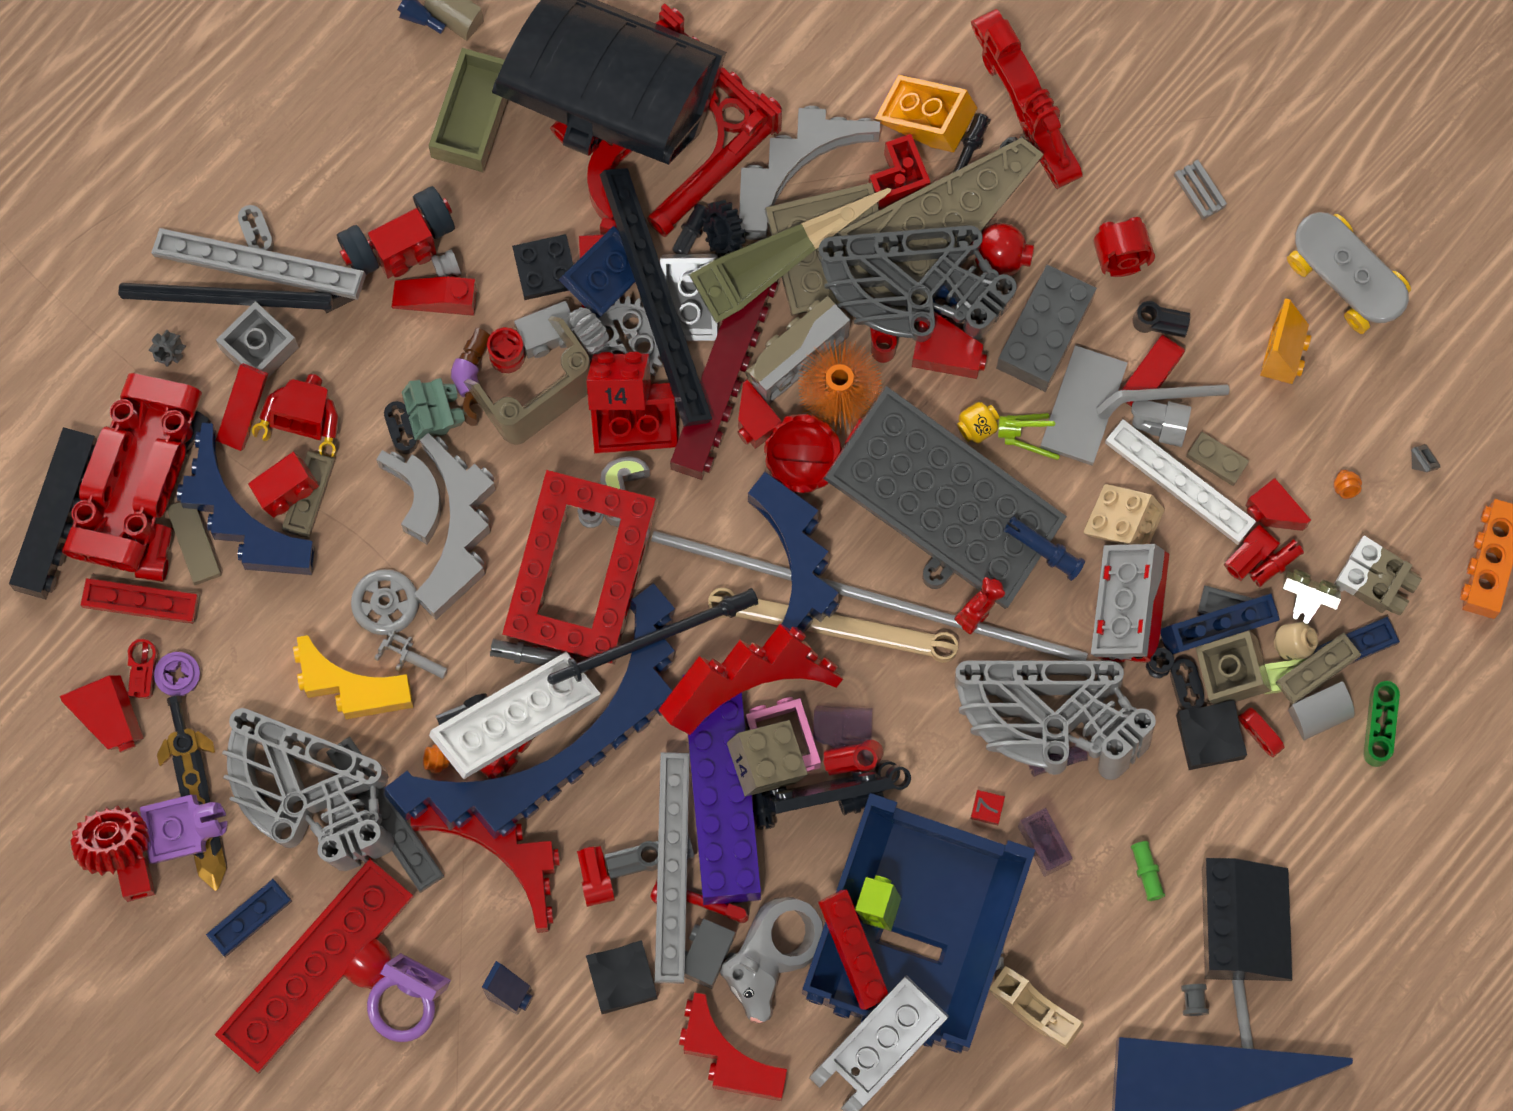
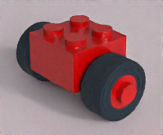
(402, 240)

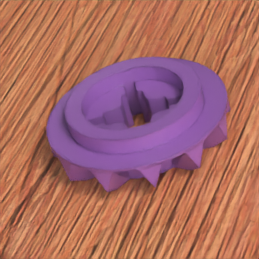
(170, 663)

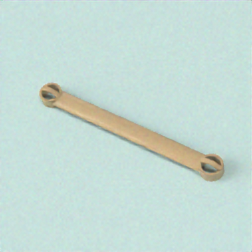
(851, 628)

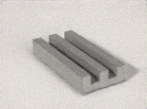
(1188, 170)

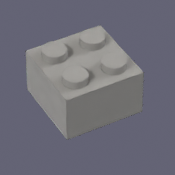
(257, 341)

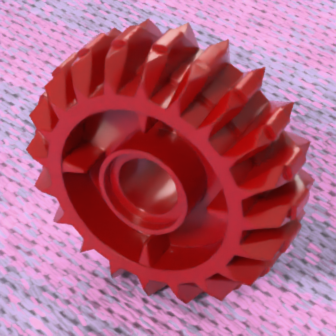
(110, 840)

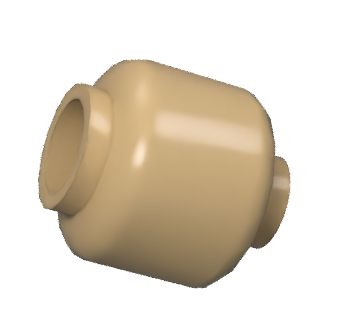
(1295, 641)

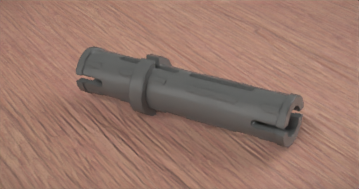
(523, 653)

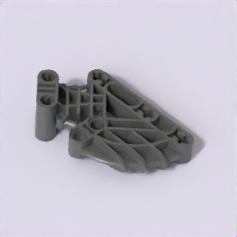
(976, 296)

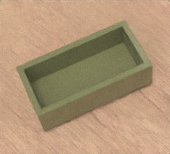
(469, 112)

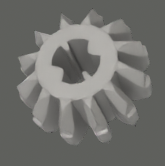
(587, 330)

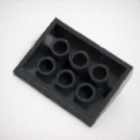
(1246, 920)

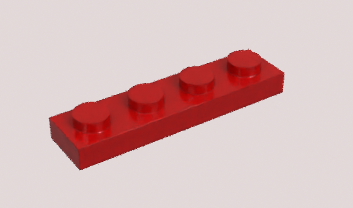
(139, 601)
(853, 949)

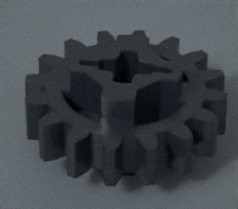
(723, 228)

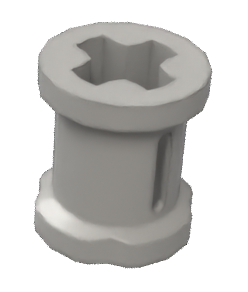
(588, 521)

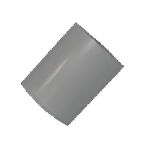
(1322, 710)

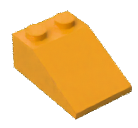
(928, 112)
(1286, 345)

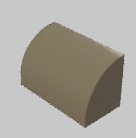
(458, 15)

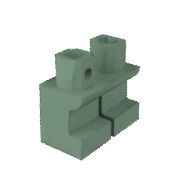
(430, 408)

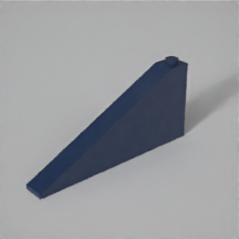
(1208, 1077)

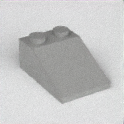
(690, 308)

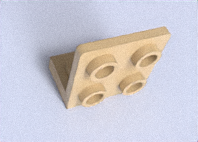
(1124, 516)

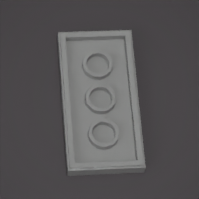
(1086, 385)

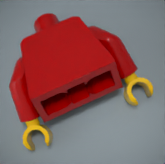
(301, 410)

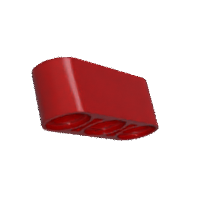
(1155, 366)

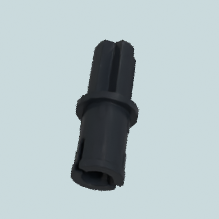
(690, 231)

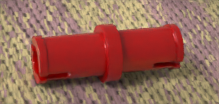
(1276, 563)

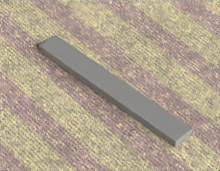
(258, 263)
(672, 868)

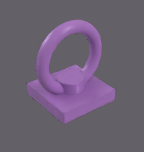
(413, 980)

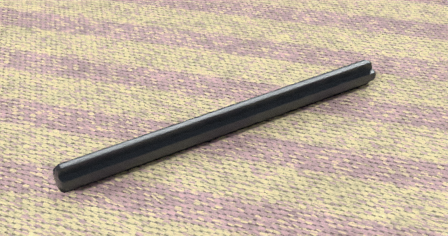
(227, 296)

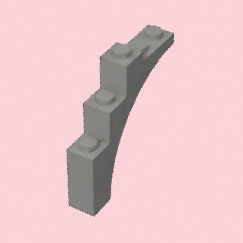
(787, 156)
(457, 567)

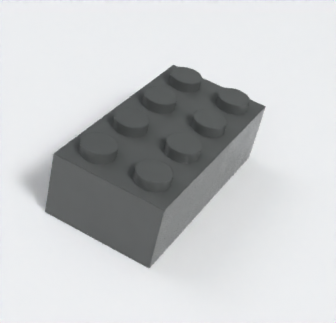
(1046, 328)

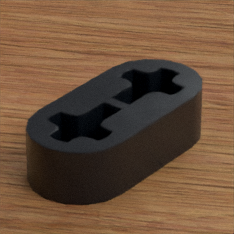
(395, 429)
(1193, 684)

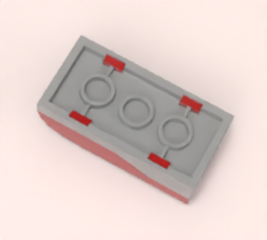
(1130, 602)

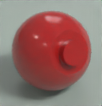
(1005, 249)

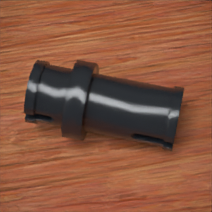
(855, 804)
(762, 814)

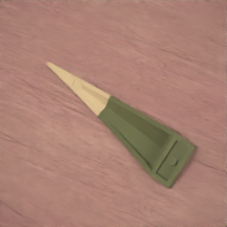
(741, 275)

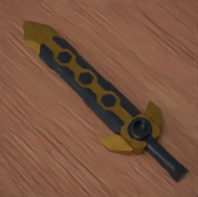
(192, 780)

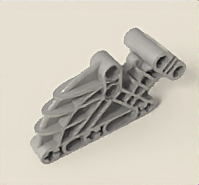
(1114, 733)
(349, 833)

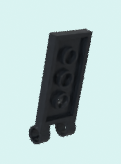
(858, 784)

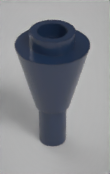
(415, 12)

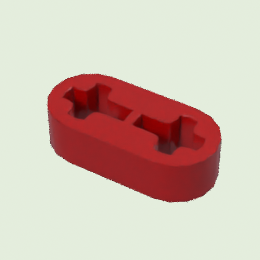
(1261, 732)

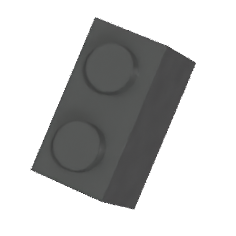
(707, 952)

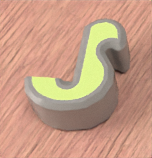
(620, 471)

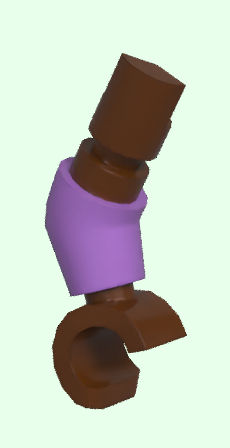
(467, 368)

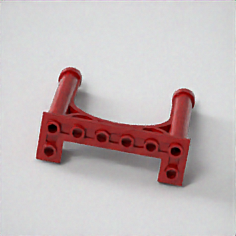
(760, 119)

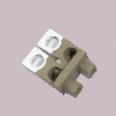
(1376, 577)

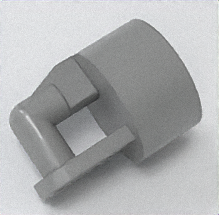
(1162, 420)

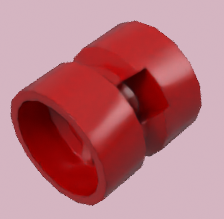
(506, 350)

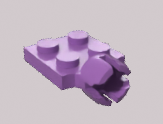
(181, 827)

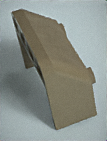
(520, 422)

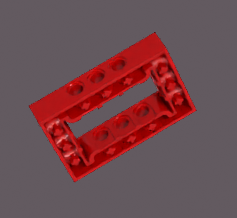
(621, 577)

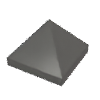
(1423, 459)

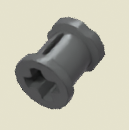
(1194, 1000)

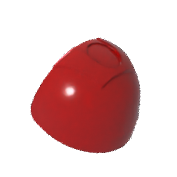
(368, 964)

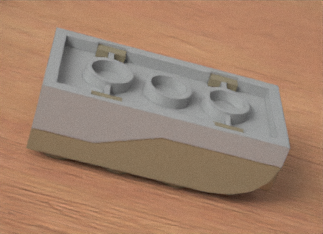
(782, 359)

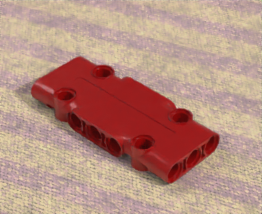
(132, 472)

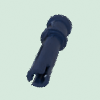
(1055, 554)

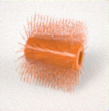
(839, 386)

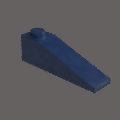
(1219, 624)

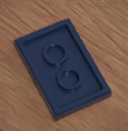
(600, 274)

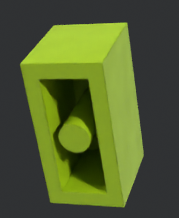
(878, 903)

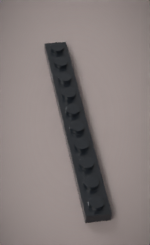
(655, 297)

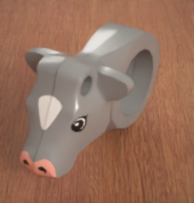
(756, 967)

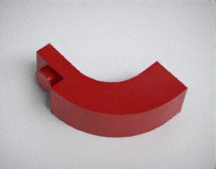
(602, 159)

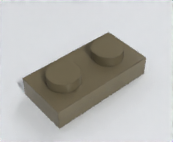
(1217, 458)

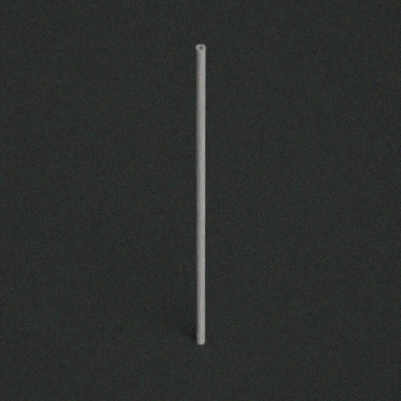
(870, 597)

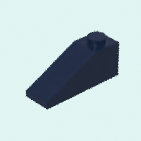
(507, 989)

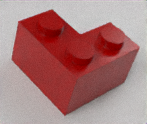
(905, 172)

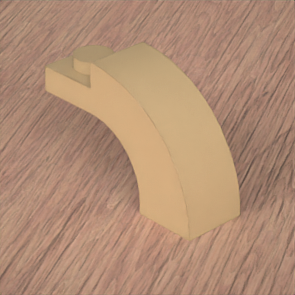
(1034, 1009)

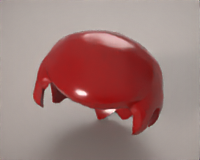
(801, 452)

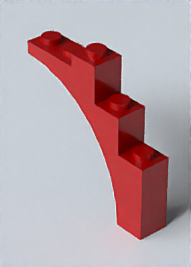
(747, 666)
(525, 860)

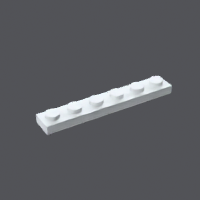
(1180, 482)

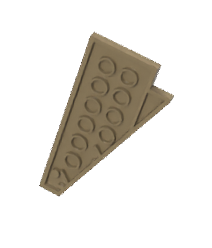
(960, 199)

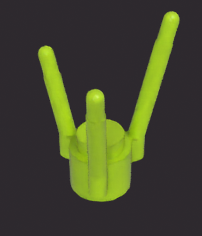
(1011, 427)

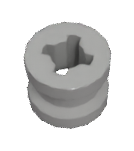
(446, 264)

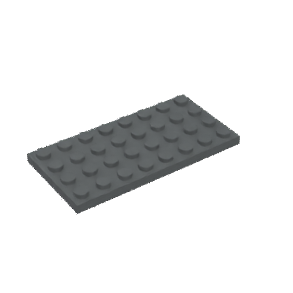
(941, 494)

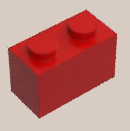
(283, 485)

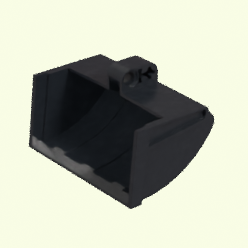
(611, 77)

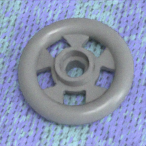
(370, 583)

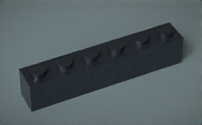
(52, 516)

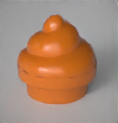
(1347, 484)
(434, 759)

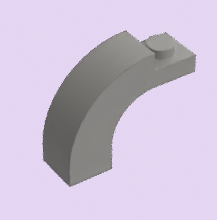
(426, 507)

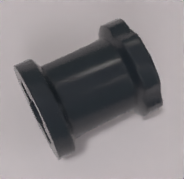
(1168, 661)

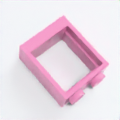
(785, 706)

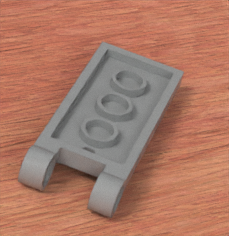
(883, 1042)

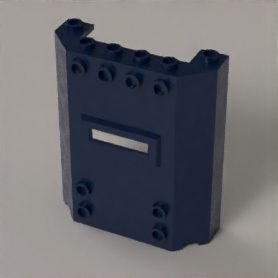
(953, 896)

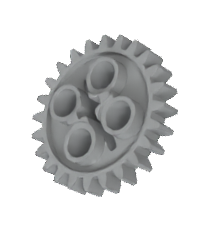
(639, 334)

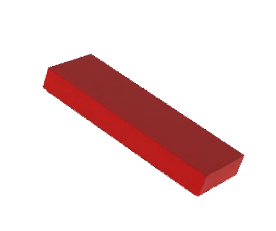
(242, 407)

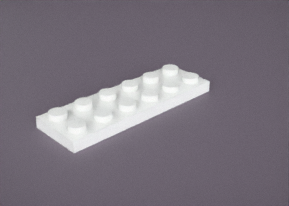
(511, 717)

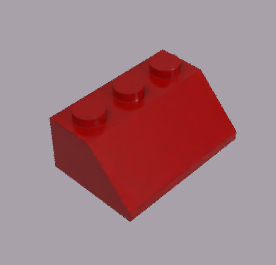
(637, 428)

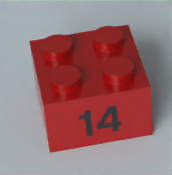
(618, 381)

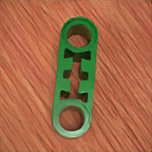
(1375, 710)

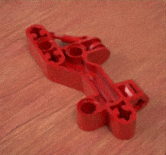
(1031, 103)

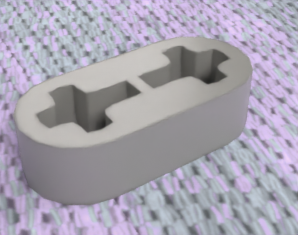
(262, 229)

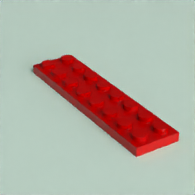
(313, 966)

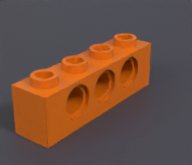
(1489, 601)

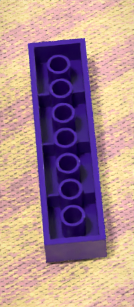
(722, 811)

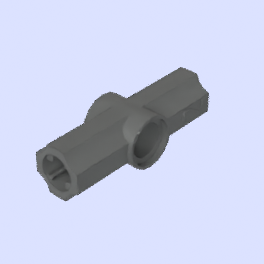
(629, 860)

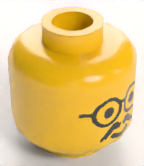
(978, 422)

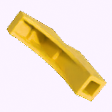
(358, 693)

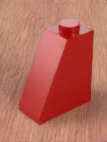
(949, 350)
(106, 712)

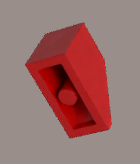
(755, 417)
(1276, 508)

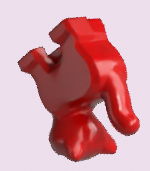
(979, 606)

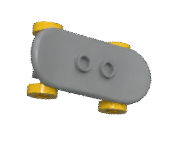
(1350, 269)

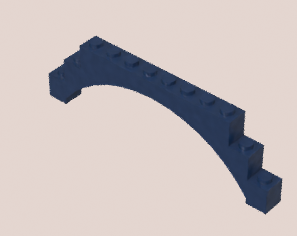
(507, 799)

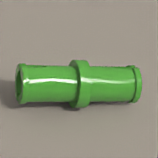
(1147, 871)

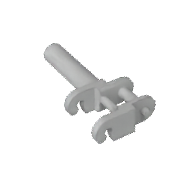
(409, 656)

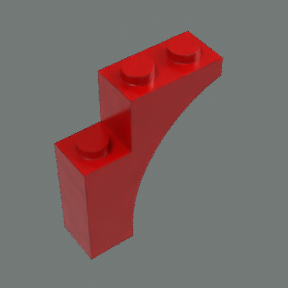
(733, 1069)

